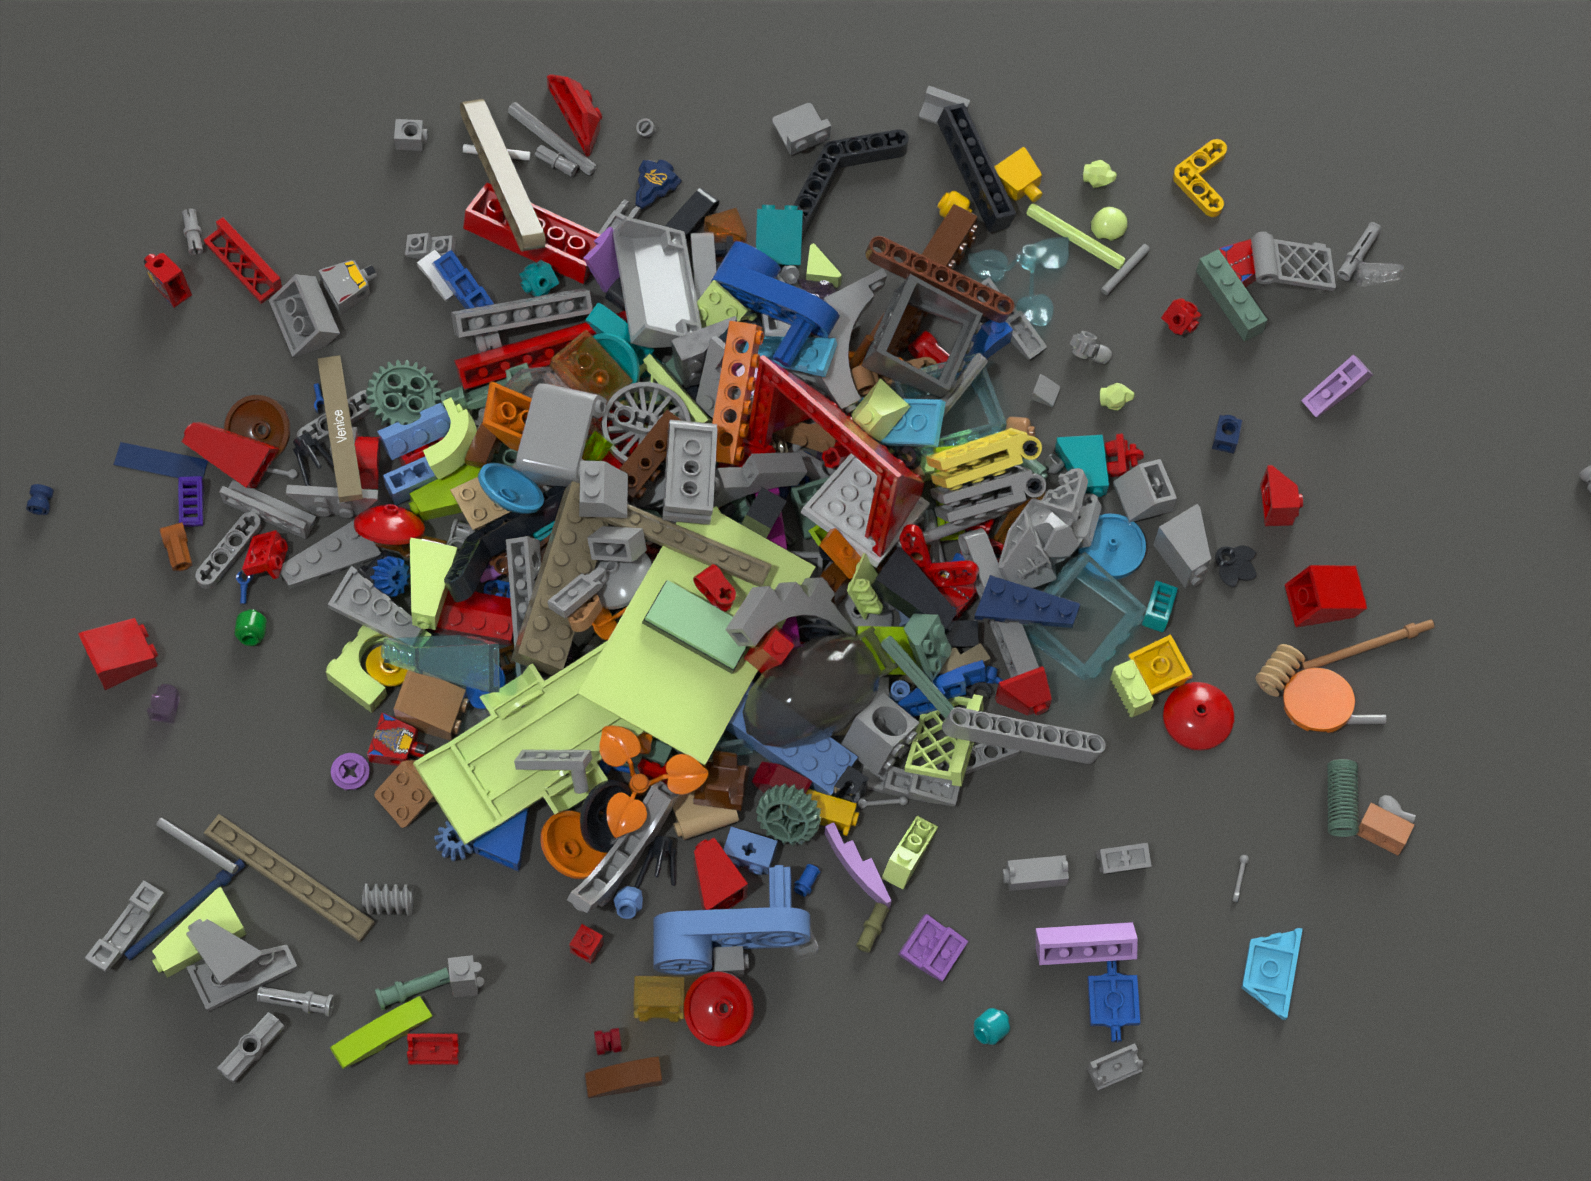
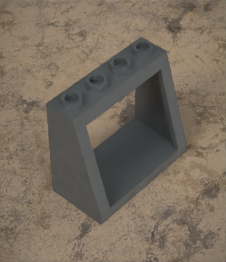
(932, 300)

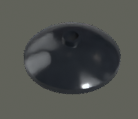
(594, 816)

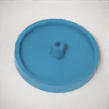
(1117, 545)

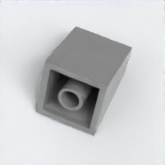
(1185, 546)
(220, 949)

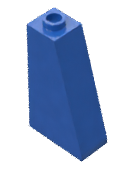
(505, 842)

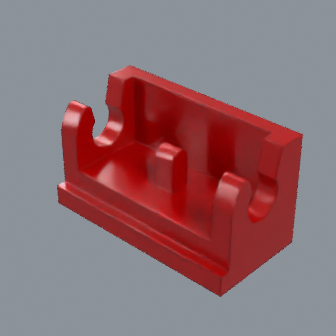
(433, 1049)

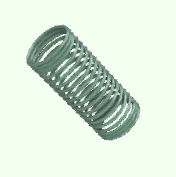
(1351, 769)

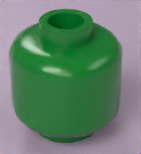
(250, 627)

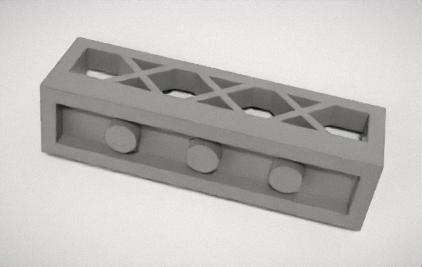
(268, 509)

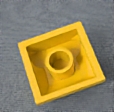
(1161, 665)

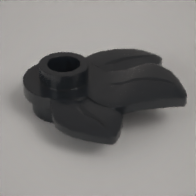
(1239, 565)

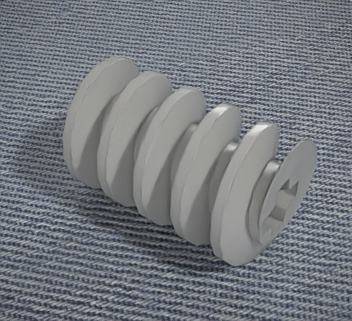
(387, 899)

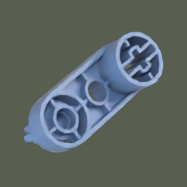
(686, 938)

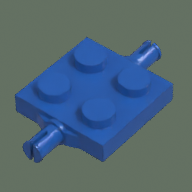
(1113, 1000)

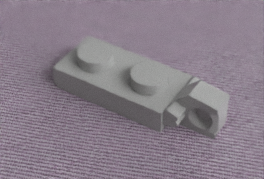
(577, 592)

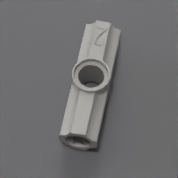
(239, 1059)

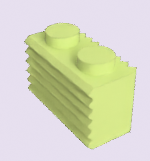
(1132, 688)

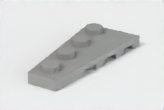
(329, 555)

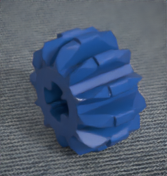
(390, 576)

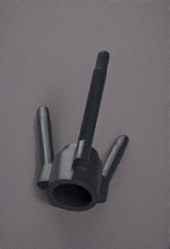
(306, 446)
(661, 850)

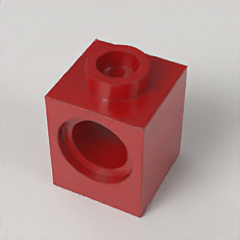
(586, 944)

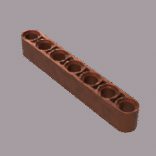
(933, 269)

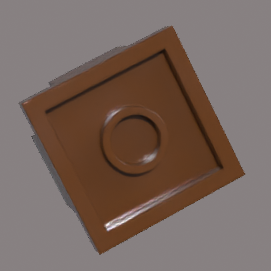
(725, 783)

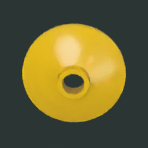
(377, 669)

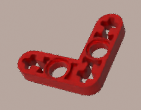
(931, 569)

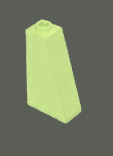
(428, 591)
(176, 949)

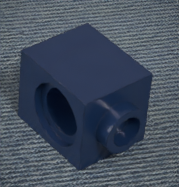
(1223, 441)

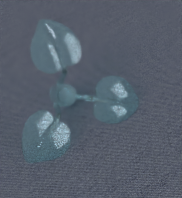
(1049, 252)

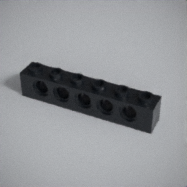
(976, 167)

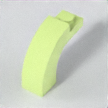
(452, 449)

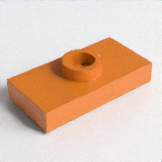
(841, 552)

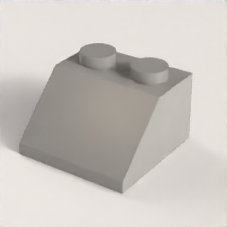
(602, 490)

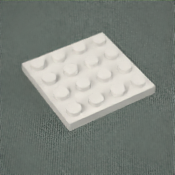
(846, 505)

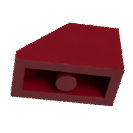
(775, 774)

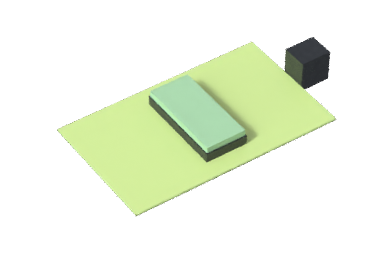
(670, 656)

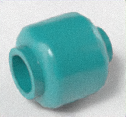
(991, 1026)

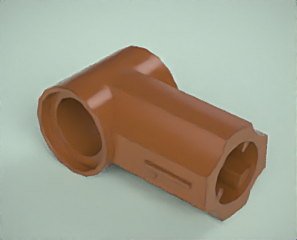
(176, 542)

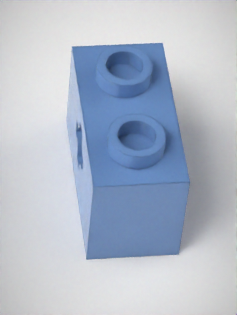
(408, 479)
(762, 849)

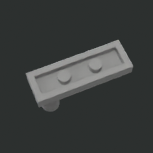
(558, 760)

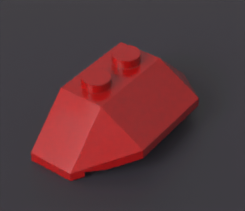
(577, 110)

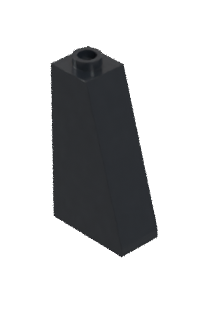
(910, 590)

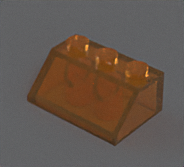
(589, 368)

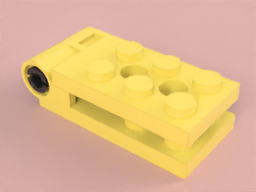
(982, 457)

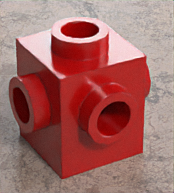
(1181, 317)

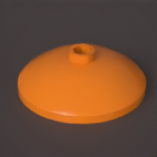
(566, 848)

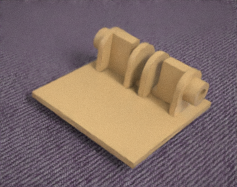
(476, 504)

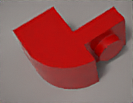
(368, 461)

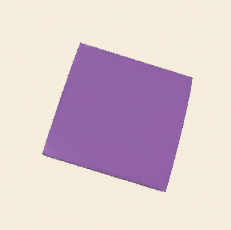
(603, 260)
(933, 947)

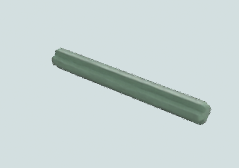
(917, 676)

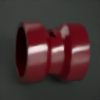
(607, 1041)

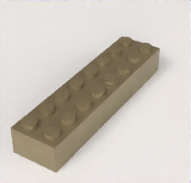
(544, 633)

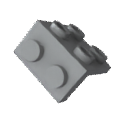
(801, 128)

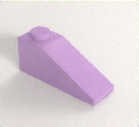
(1337, 386)

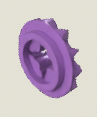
(350, 761)

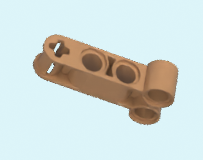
(865, 379)

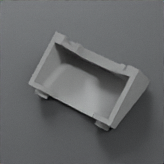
(557, 434)

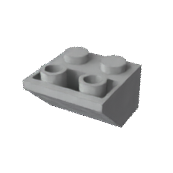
(1145, 491)

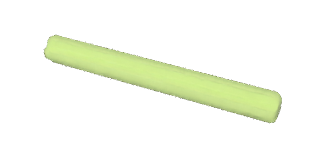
(1075, 236)

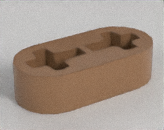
(585, 615)

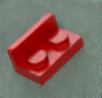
(266, 554)

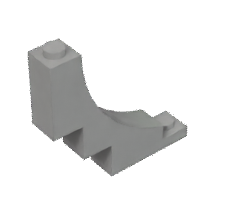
(850, 304)

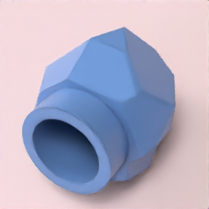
(628, 901)

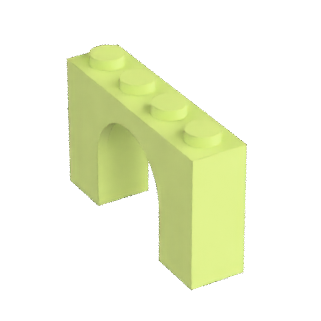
(350, 677)

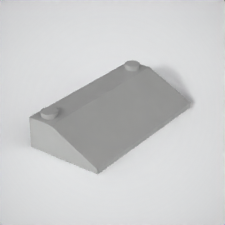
(655, 282)

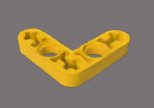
(1194, 177)

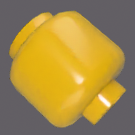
(952, 198)

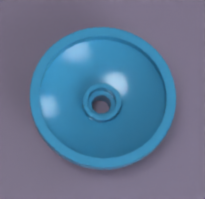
(510, 488)

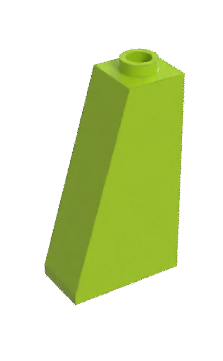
(436, 499)

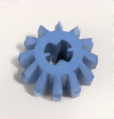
(448, 846)

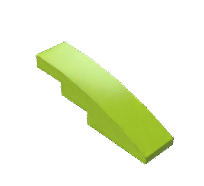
(381, 1032)

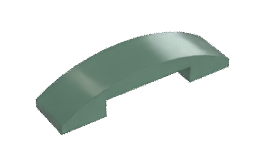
(478, 397)

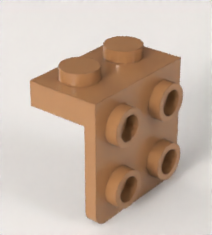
(404, 794)

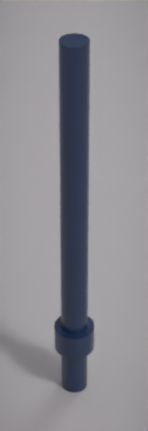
(222, 878)

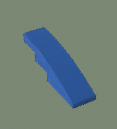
(461, 282)
(950, 685)

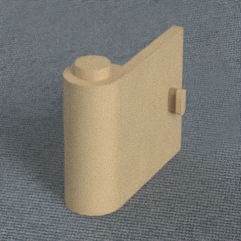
(699, 819)

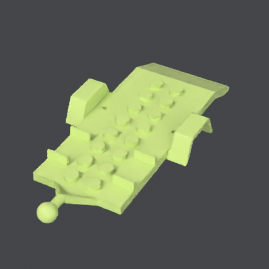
(477, 772)

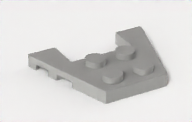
(710, 380)

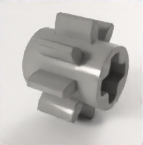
(1084, 344)

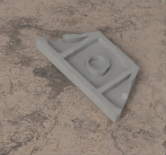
(325, 500)

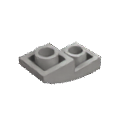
(422, 244)

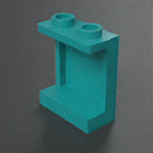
(780, 233)

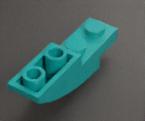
(605, 321)

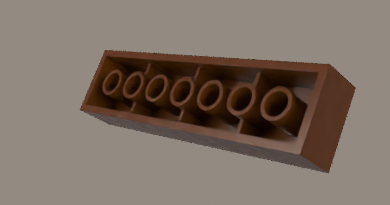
(946, 248)

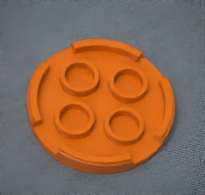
(1318, 700)

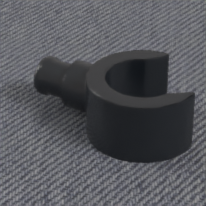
(979, 685)

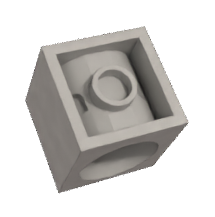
(881, 734)

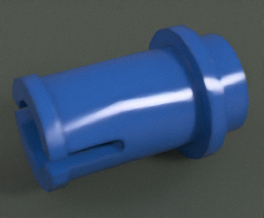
(808, 877)

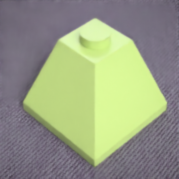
(880, 410)

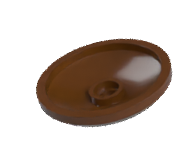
(253, 413)

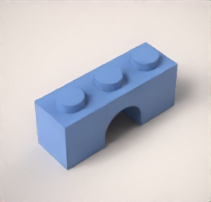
(401, 439)

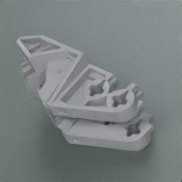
(1050, 531)

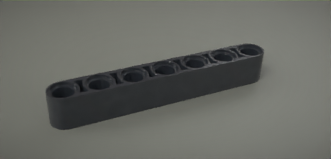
(687, 219)

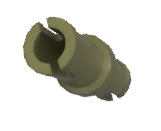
(872, 927)

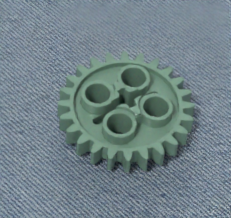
(405, 377)

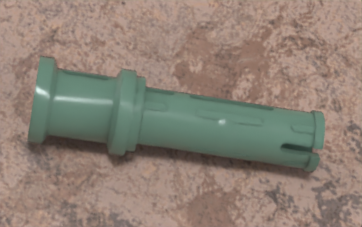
(401, 991)

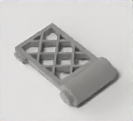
(1269, 262)

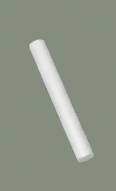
(514, 154)

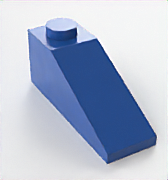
(991, 338)

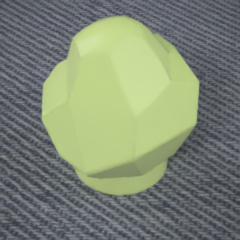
(1098, 174)
(1115, 396)

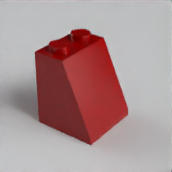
(1325, 594)
(119, 651)
(717, 877)

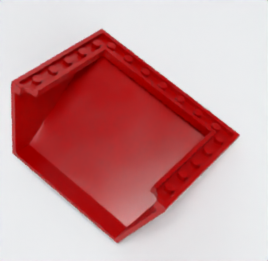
(786, 400)

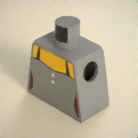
(347, 283)

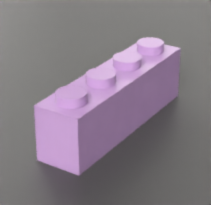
(1086, 943)

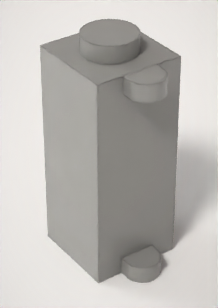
(1036, 873)
(463, 976)

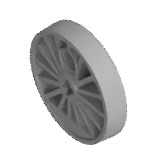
(637, 417)

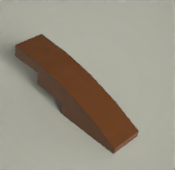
(482, 447)

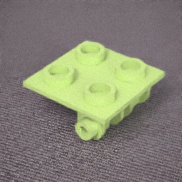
(861, 590)

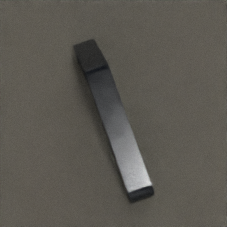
(897, 147)
(491, 540)

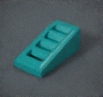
(1155, 619)

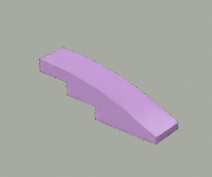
(861, 871)

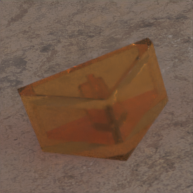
(726, 224)

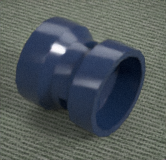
(39, 499)

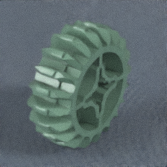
(784, 820)

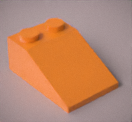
(506, 414)

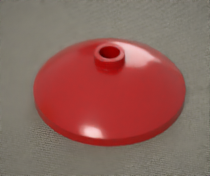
(389, 525)
(1197, 729)
(705, 1009)

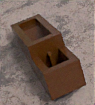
(624, 1077)

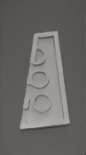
(365, 604)
(272, 965)

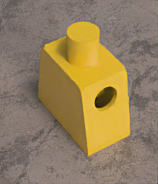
(1020, 176)

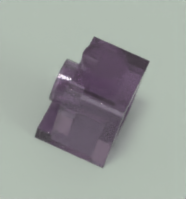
(164, 704)

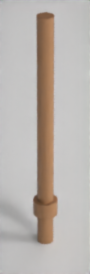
(1409, 631)

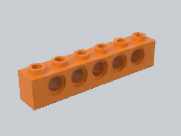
(737, 334)

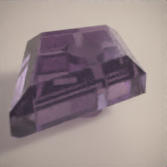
(818, 288)

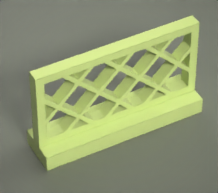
(664, 378)
(959, 755)

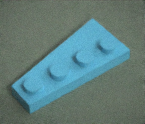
(812, 358)

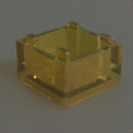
(658, 998)

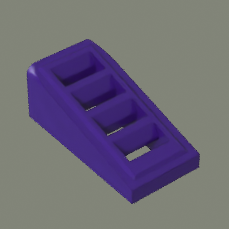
(186, 487)

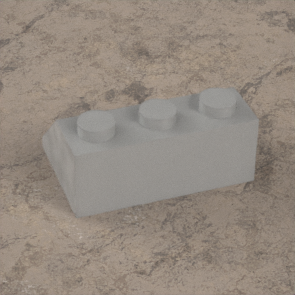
(303, 315)

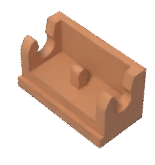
(1385, 829)

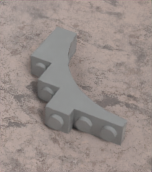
(759, 471)
(767, 607)
(624, 855)

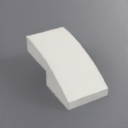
(438, 283)

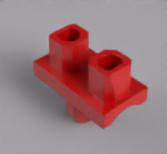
(1120, 448)

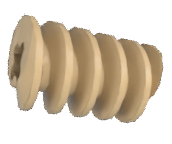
(1278, 668)

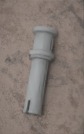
(307, 1002)

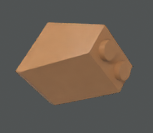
(431, 705)

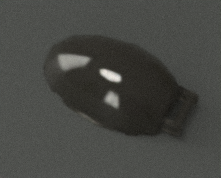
(815, 690)

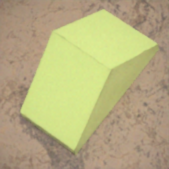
(820, 268)

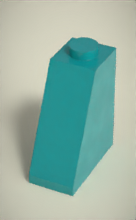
(1088, 455)

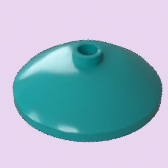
(621, 353)

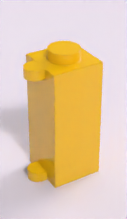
(836, 811)

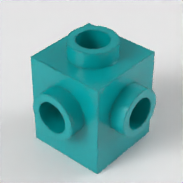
(538, 278)

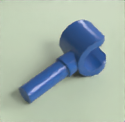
(319, 398)
(244, 585)
(991, 673)
(606, 768)

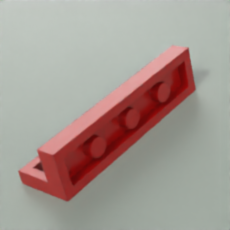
(246, 253)

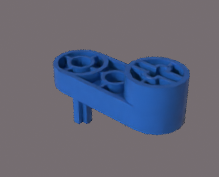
(753, 282)

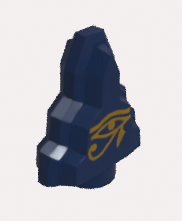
(655, 181)

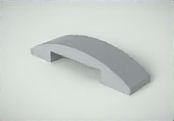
(126, 928)

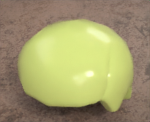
(1109, 223)

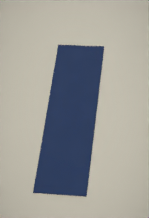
(159, 461)

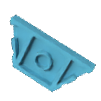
(1272, 969)

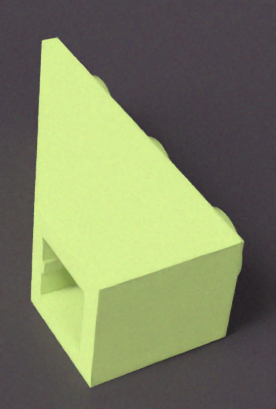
(909, 852)

